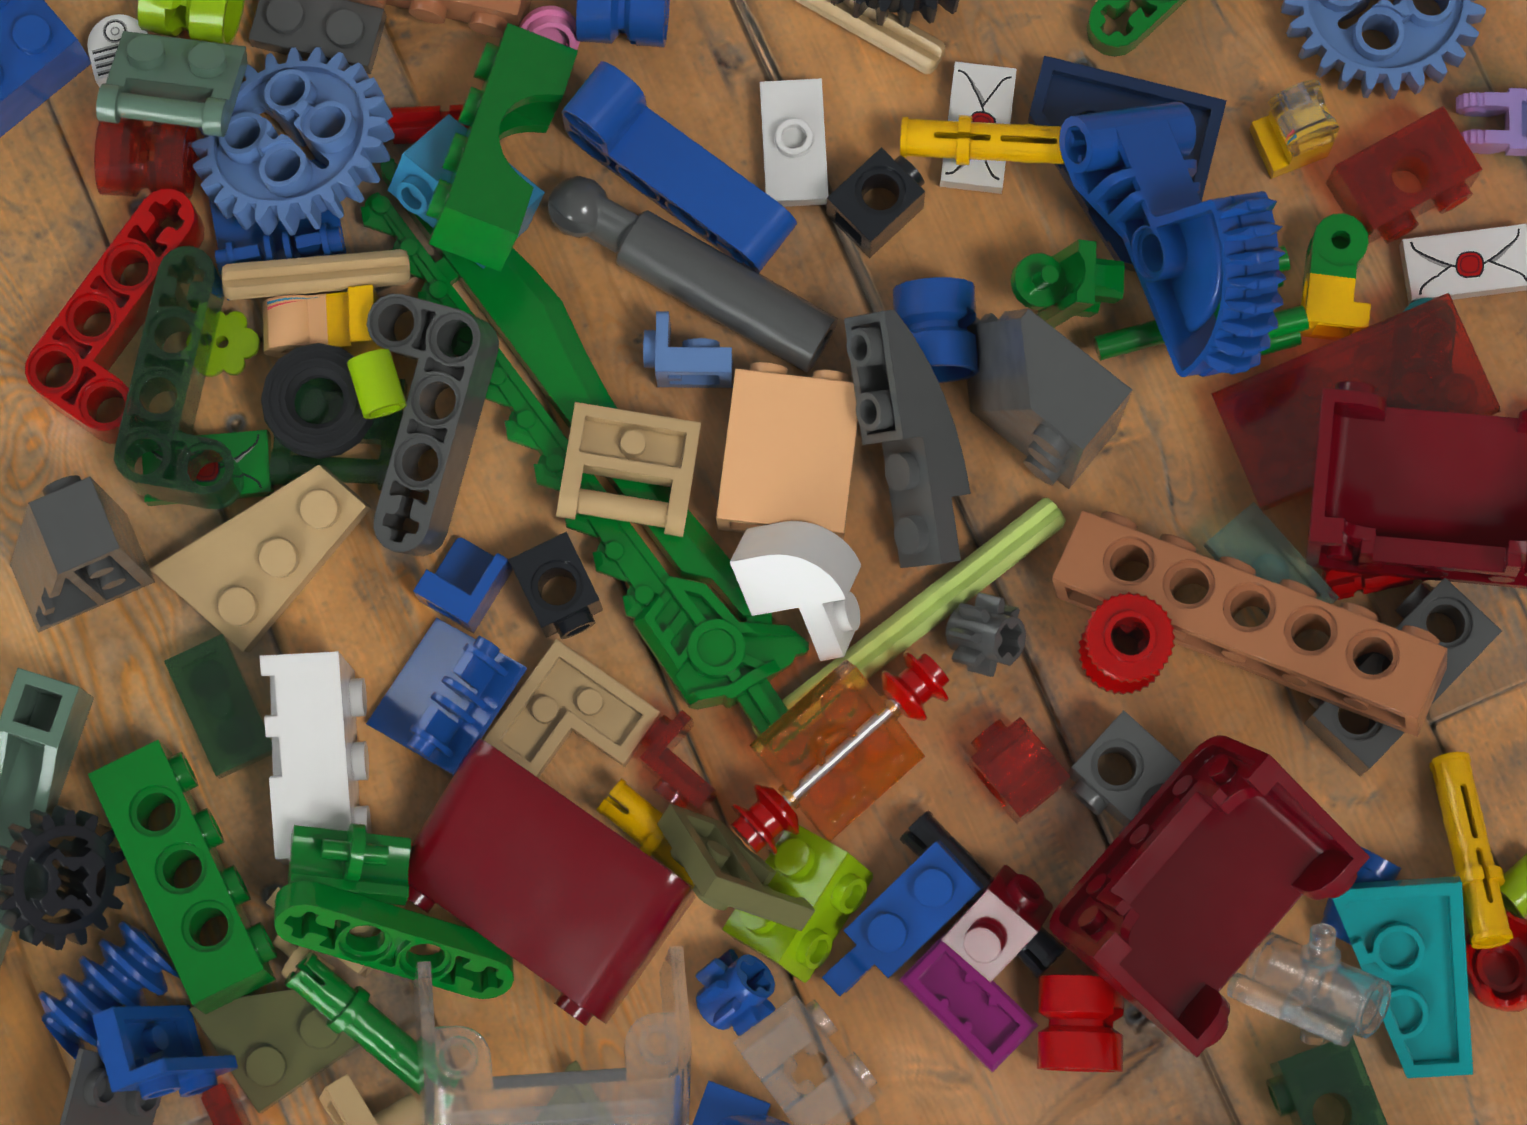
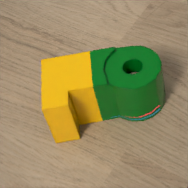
(1331, 278)

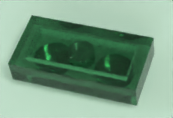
(220, 706)

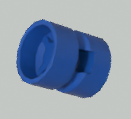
(641, 20)
(938, 317)

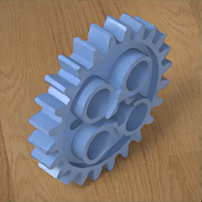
(1417, 40)
(318, 105)

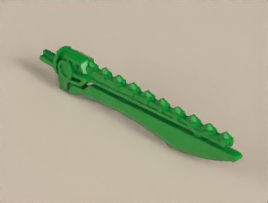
(681, 620)

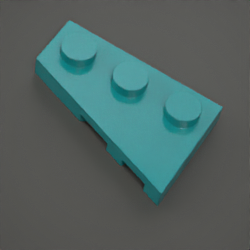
(1417, 942)

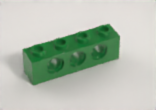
(129, 794)

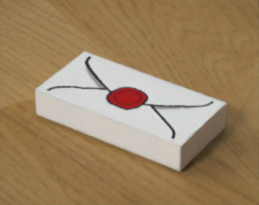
(987, 96)
(1466, 263)

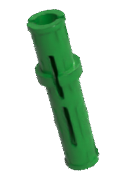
(353, 1013)

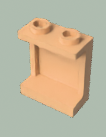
(788, 449)

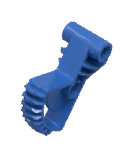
(1181, 248)

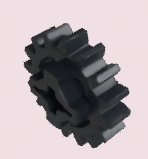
(84, 872)

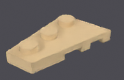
(264, 556)

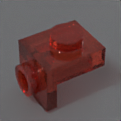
(676, 780)

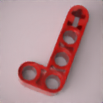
(128, 308)

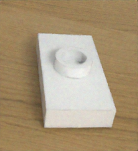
(794, 142)

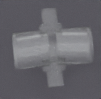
(1312, 988)

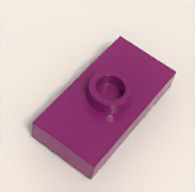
(968, 1005)

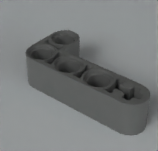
(421, 427)

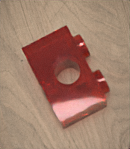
(1425, 148)

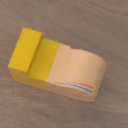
(320, 318)

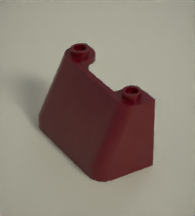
(1418, 492)
(545, 882)
(1203, 885)

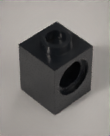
(871, 227)
(551, 560)

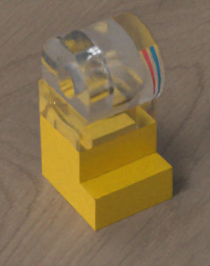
(1295, 130)

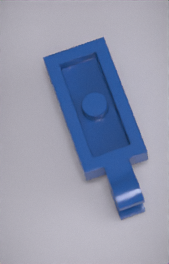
(905, 916)

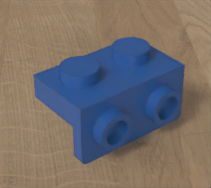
(156, 1051)

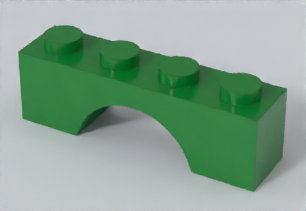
(486, 198)

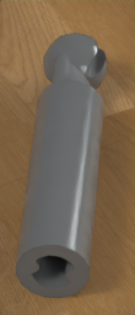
(695, 273)

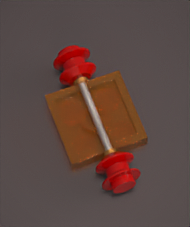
(838, 750)

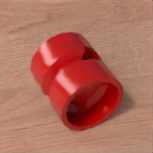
(1080, 1024)

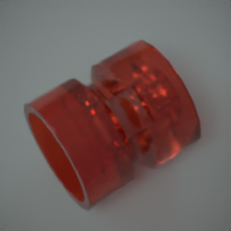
(124, 157)

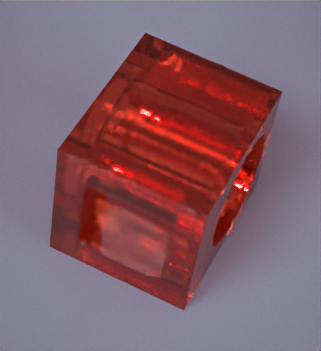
(1016, 767)

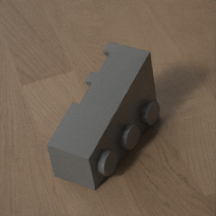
(76, 552)

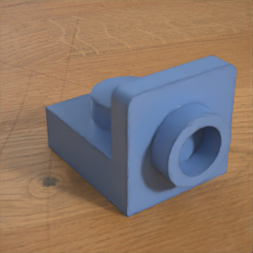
(694, 365)

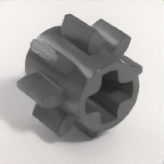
(985, 634)

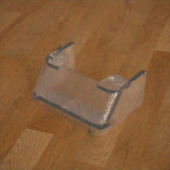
(649, 1091)

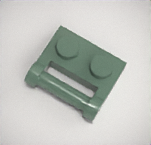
(173, 82)

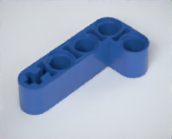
(619, 130)

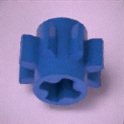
(735, 992)

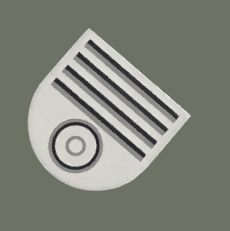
(105, 40)

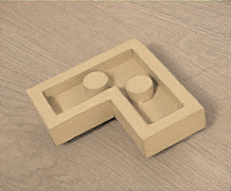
(569, 696)

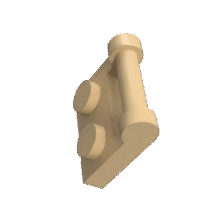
(631, 449)

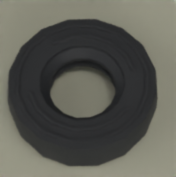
(279, 402)

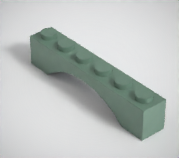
(36, 751)

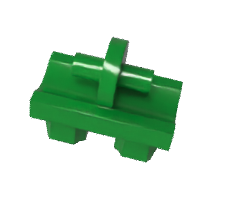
(1067, 282)
(352, 861)

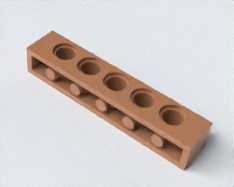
(1394, 697)

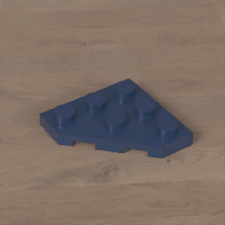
(1077, 89)

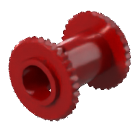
(1131, 617)

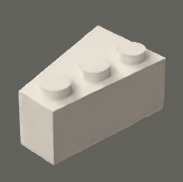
(314, 744)

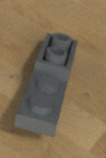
(909, 414)

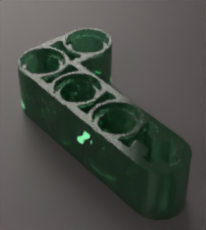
(181, 373)

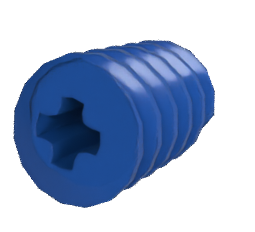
(108, 985)

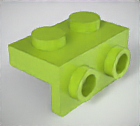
(827, 880)

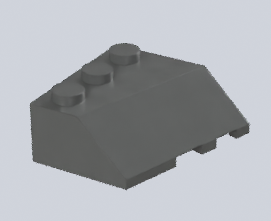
(1043, 394)

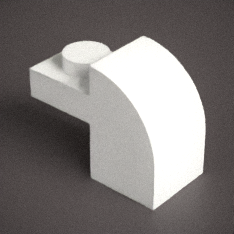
(803, 569)

